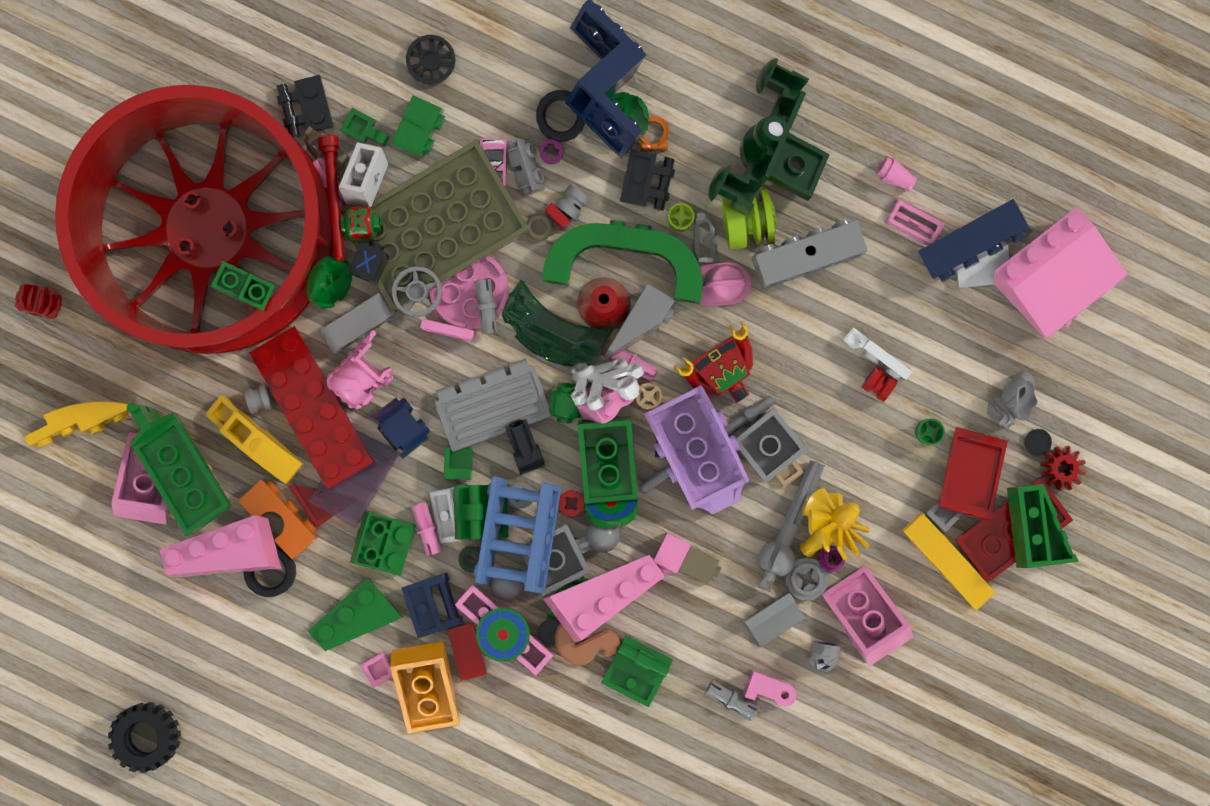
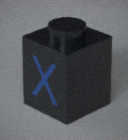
(369, 262)

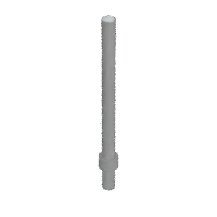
(749, 414)

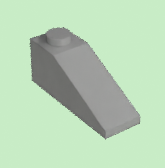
(645, 318)

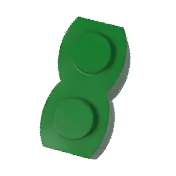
(418, 127)

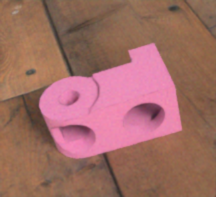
(770, 687)

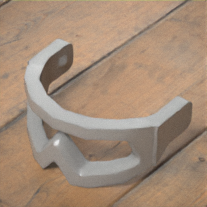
(700, 219)

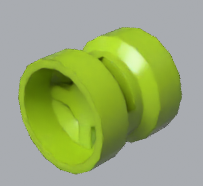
(682, 213)

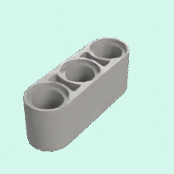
(357, 323)

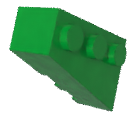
(1036, 529)

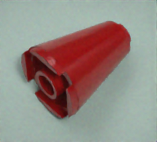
(600, 314)

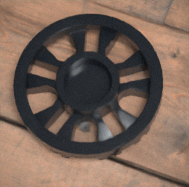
(430, 59)

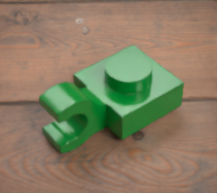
(361, 127)

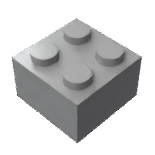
(769, 445)

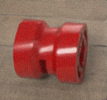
(879, 384)

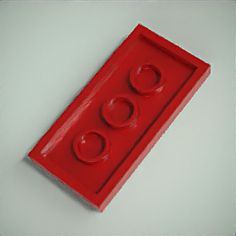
(991, 543)

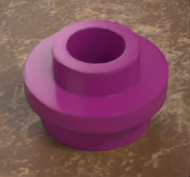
(838, 560)

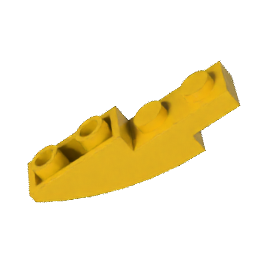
(87, 416)
(253, 440)

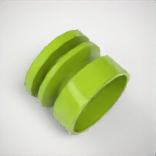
(759, 220)

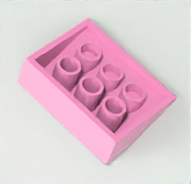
(1059, 273)

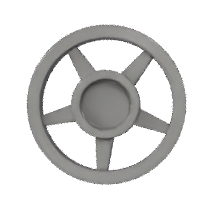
(417, 291)

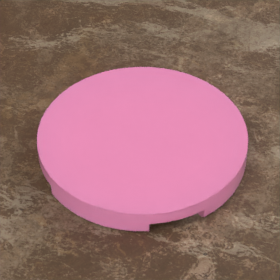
(460, 296)

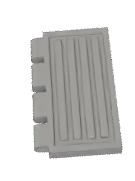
(486, 409)

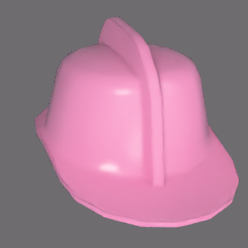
(724, 284)

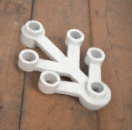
(627, 387)

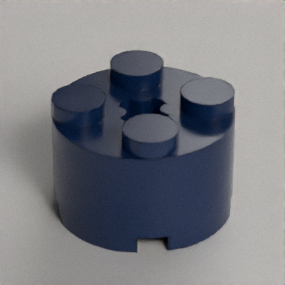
(400, 426)

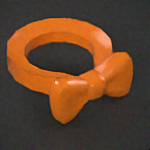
(662, 145)

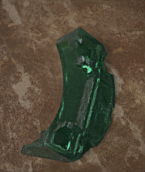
(551, 335)

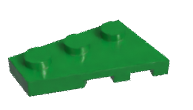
(354, 616)

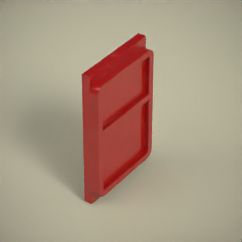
(972, 473)

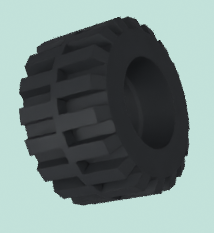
(126, 750)

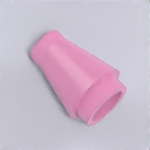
(894, 173)

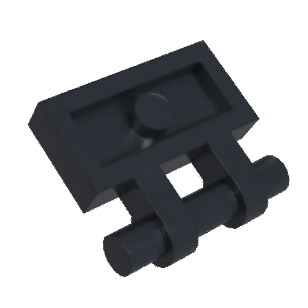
(313, 104)
(639, 176)

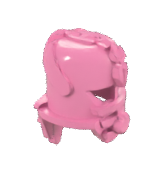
(356, 375)

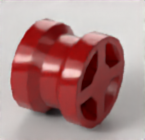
(574, 502)

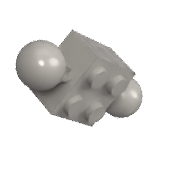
(565, 560)

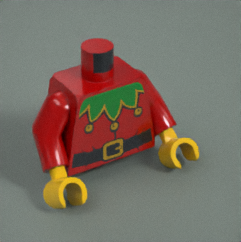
(722, 366)

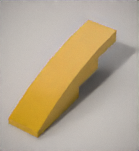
(948, 561)

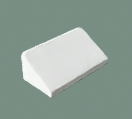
(443, 511)

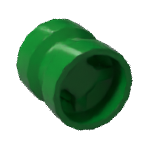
(932, 428)

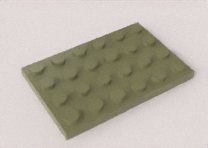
(444, 220)

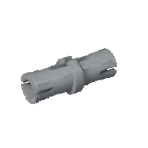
(486, 306)
(731, 700)

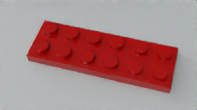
(311, 407)

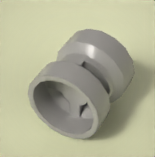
(572, 202)

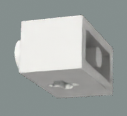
(363, 175)

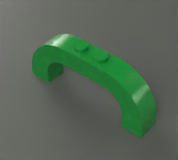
(637, 240)

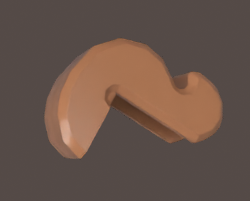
(585, 650)

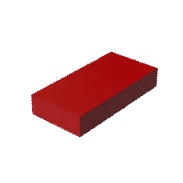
(466, 651)

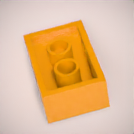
(425, 687)

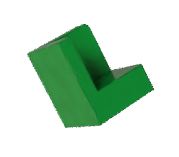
(458, 463)

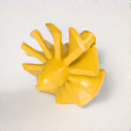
(832, 523)

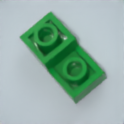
(242, 285)

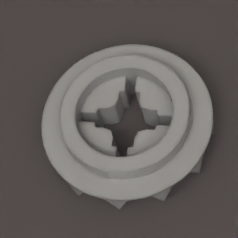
(809, 591)

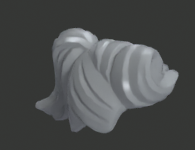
(1015, 401)

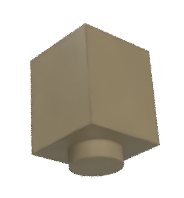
(700, 566)

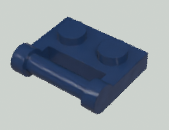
(424, 609)

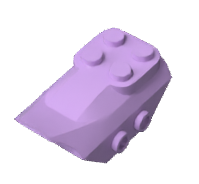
(698, 451)

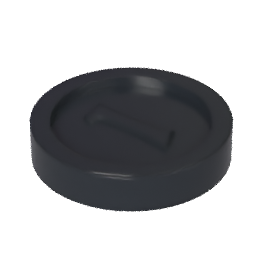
(1038, 442)
(547, 632)

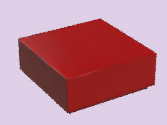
(557, 216)

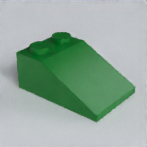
(607, 460)

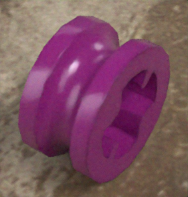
(558, 147)

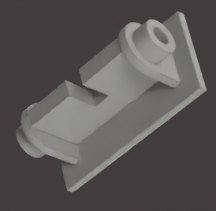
(523, 154)

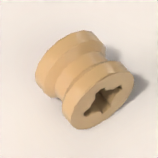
(650, 393)

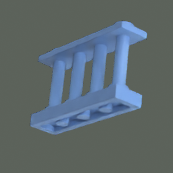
(538, 551)

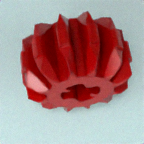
(38, 301)
(1059, 477)

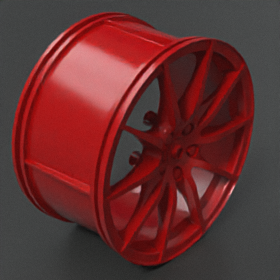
(198, 226)

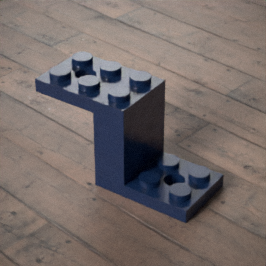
(618, 64)

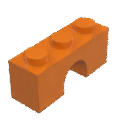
(297, 533)

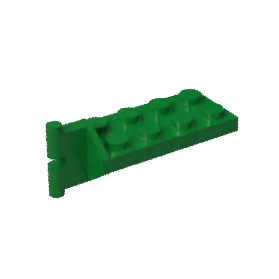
(177, 469)

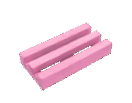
(894, 212)
(447, 330)

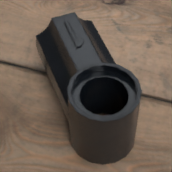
(526, 451)

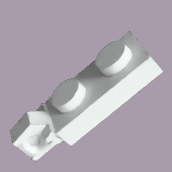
(875, 354)

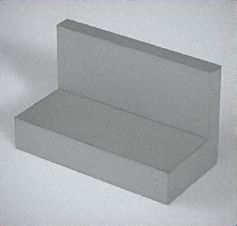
(774, 619)

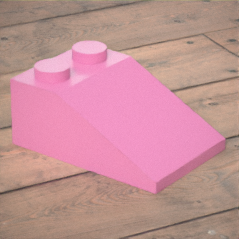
(135, 492)
(868, 615)

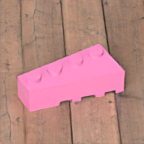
(228, 549)
(595, 601)

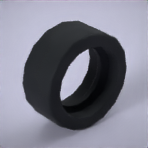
(560, 136)
(290, 569)

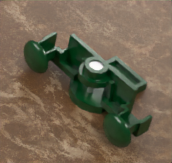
(770, 147)

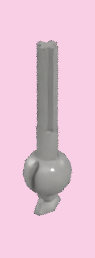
(777, 557)

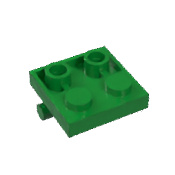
(471, 511)
(382, 543)
(637, 671)

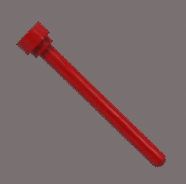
(328, 146)

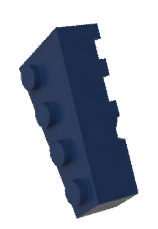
(975, 240)

